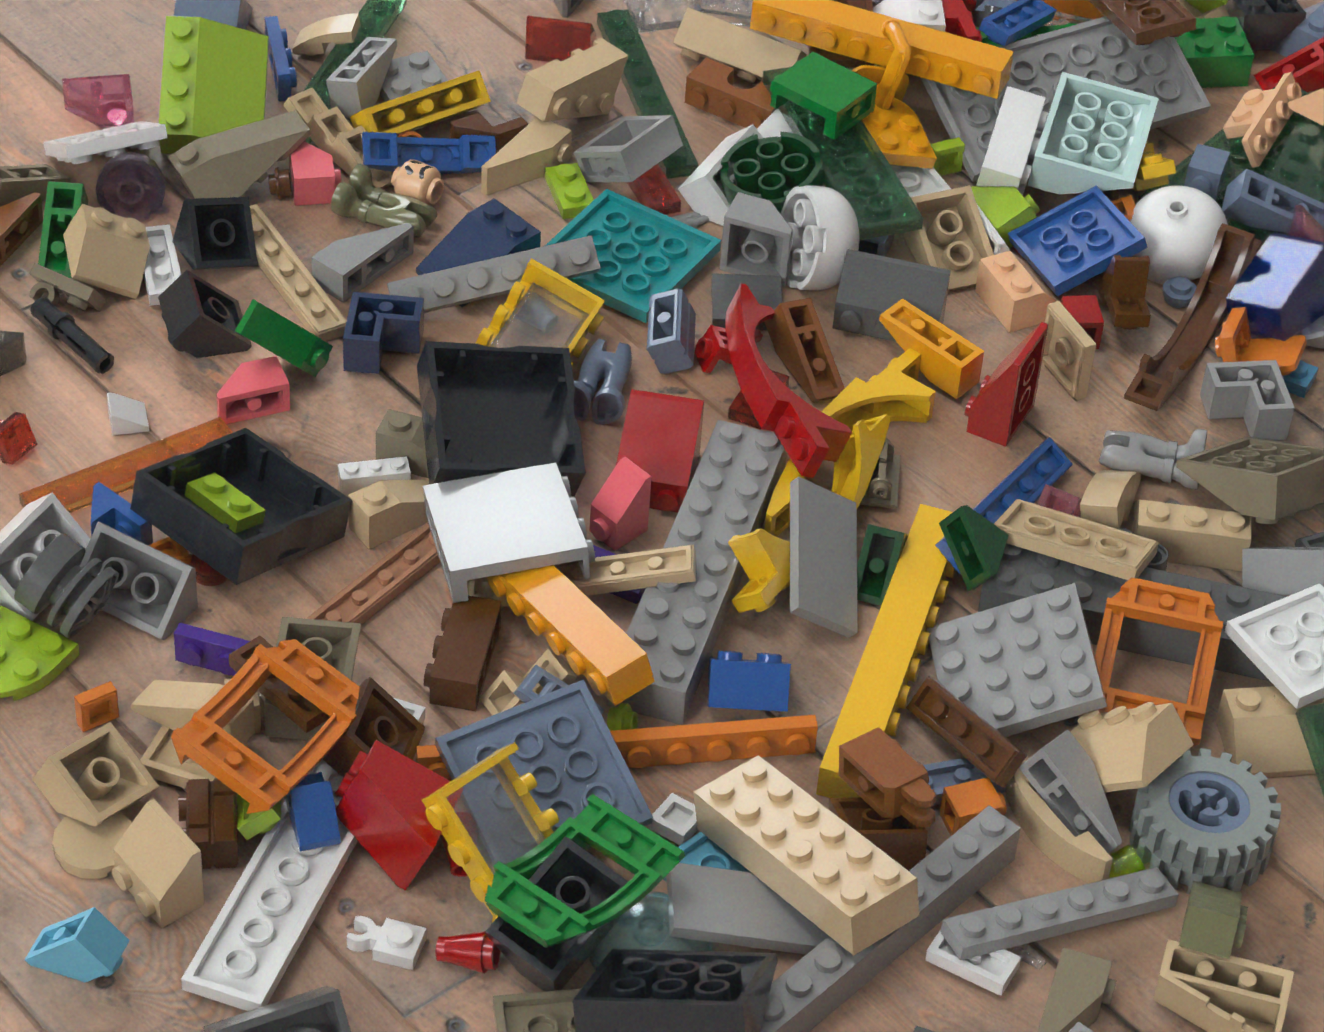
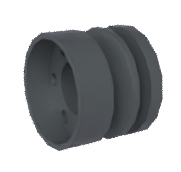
(60, 581)

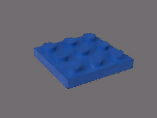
(1076, 240)

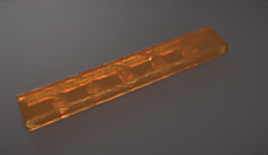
(119, 473)

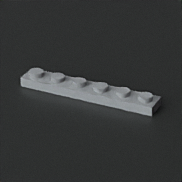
(496, 275)
(1058, 913)

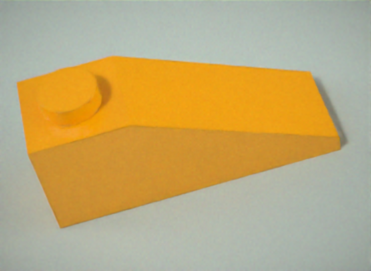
(945, 356)

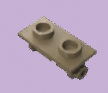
(885, 479)

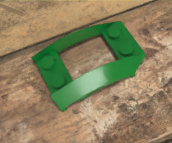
(606, 831)

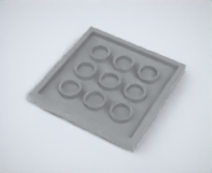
(1021, 661)

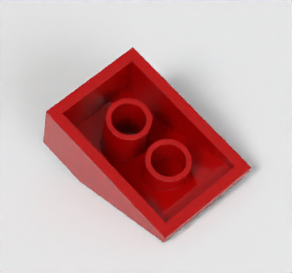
(1009, 392)

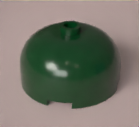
(771, 167)

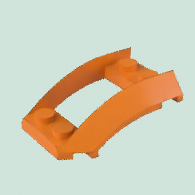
(1168, 607)
(236, 764)

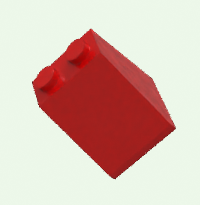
(664, 441)
(387, 810)

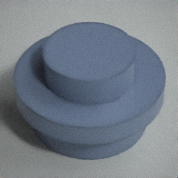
(1178, 291)

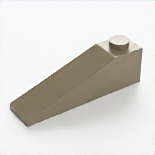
(237, 158)

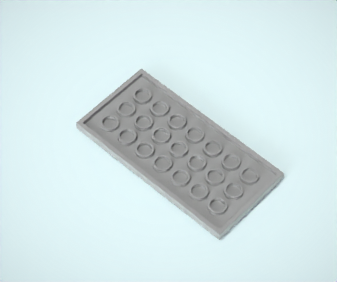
(1086, 50)

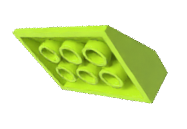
(210, 79)

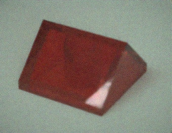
(556, 38)

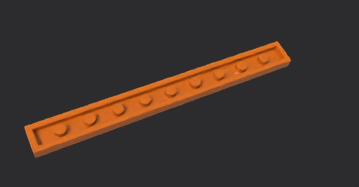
(694, 742)

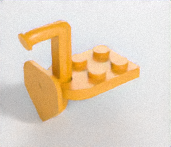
(893, 122)

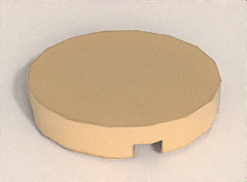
(88, 849)

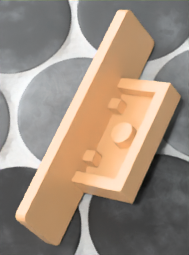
(1262, 117)

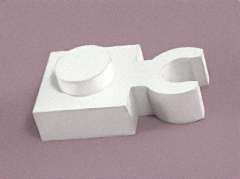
(391, 944)

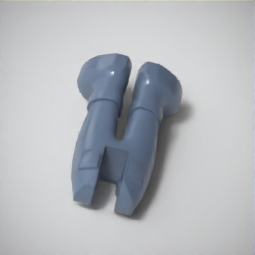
(602, 365)

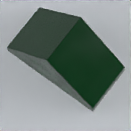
(974, 545)

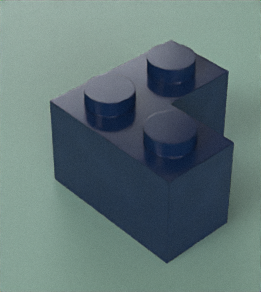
(378, 325)

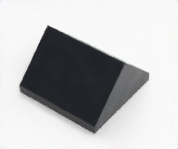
(216, 233)

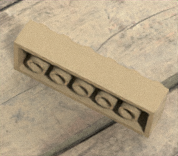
(807, 854)

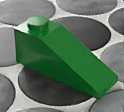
(60, 208)
(284, 338)

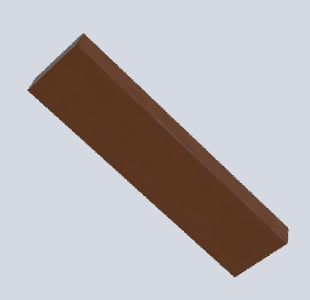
(966, 731)

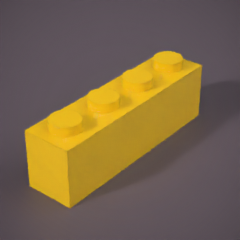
(425, 106)

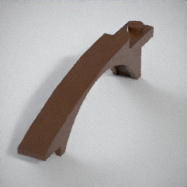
(1124, 287)
(1166, 370)

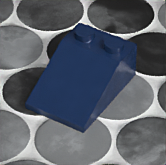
(482, 235)

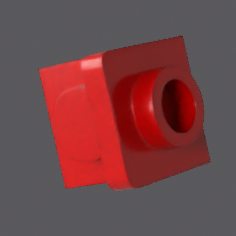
(712, 348)

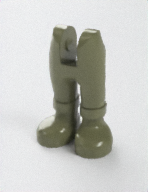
(378, 206)

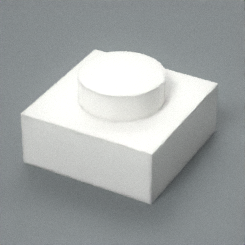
(675, 819)

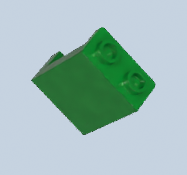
(827, 91)

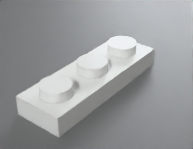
(162, 262)

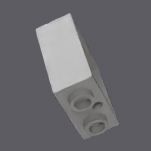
(628, 148)

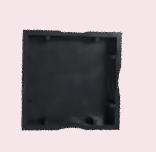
(498, 410)
(299, 505)

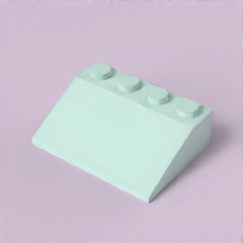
(1092, 137)

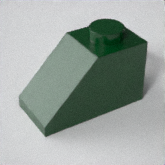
(878, 562)

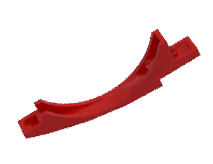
(800, 427)

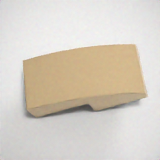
(316, 36)

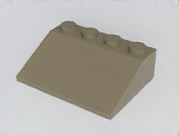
(1260, 476)

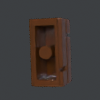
(211, 821)

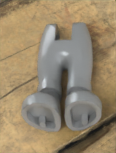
(1150, 455)

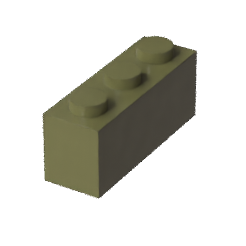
(1213, 920)

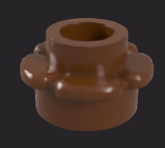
(280, 183)

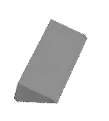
(151, 586)

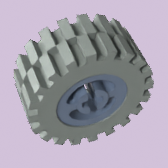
(1233, 825)

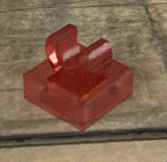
(15, 438)

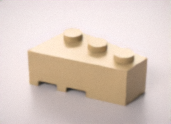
(575, 86)
(1222, 991)

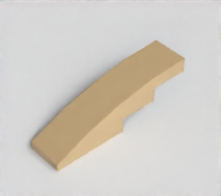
(334, 133)

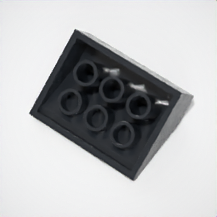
(676, 992)

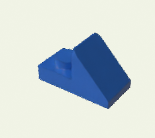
(116, 513)
(313, 813)

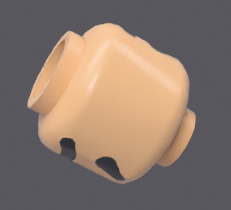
(418, 181)

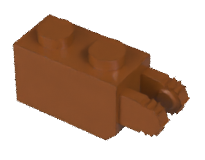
(887, 778)

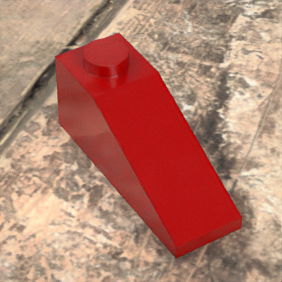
(1305, 66)

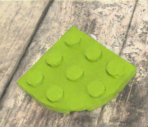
(30, 655)

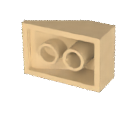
(950, 235)

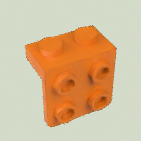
(1237, 346)

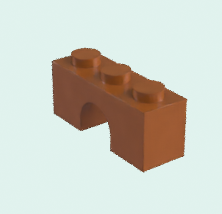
(712, 90)

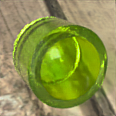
(1125, 862)

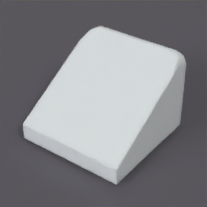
(126, 415)

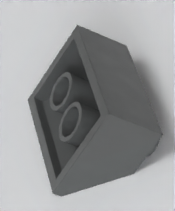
(877, 282)
(308, 1012)

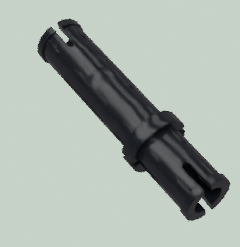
(62, 326)

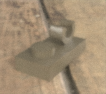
(78, 294)

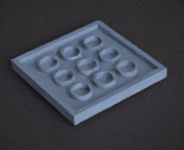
(561, 745)

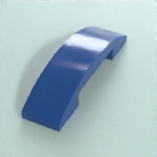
(448, 155)

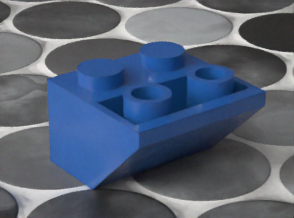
(748, 683)

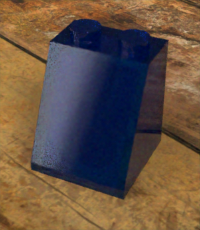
(1282, 287)

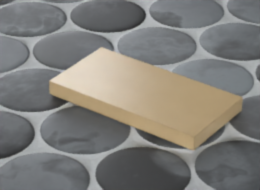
(1076, 540)

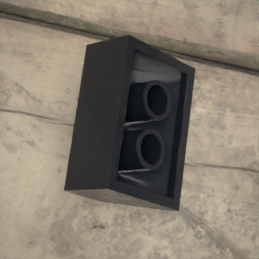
(579, 883)

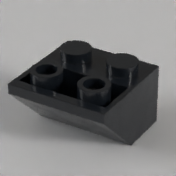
(1266, 20)

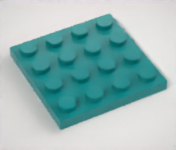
(637, 252)

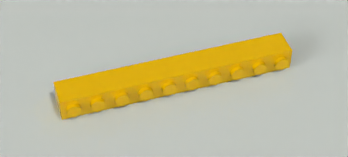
(892, 646)

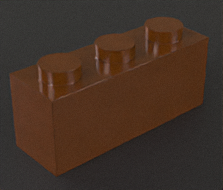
(463, 653)

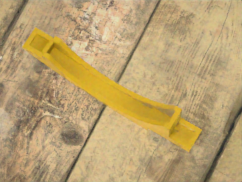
(890, 392)
(768, 557)

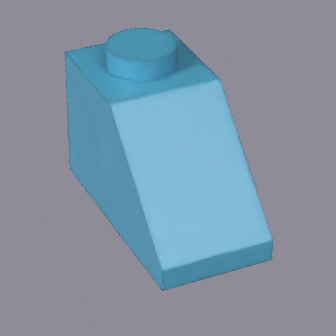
(79, 947)

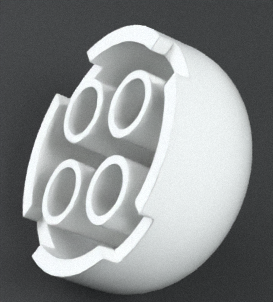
(1178, 231)
(821, 234)

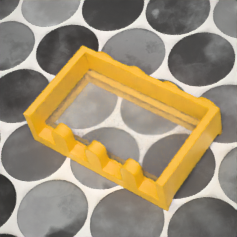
(544, 313)
(489, 818)

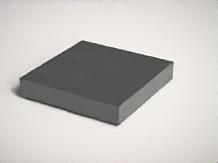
(765, 289)

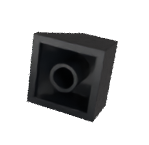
(201, 318)

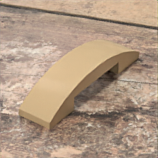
(1077, 855)

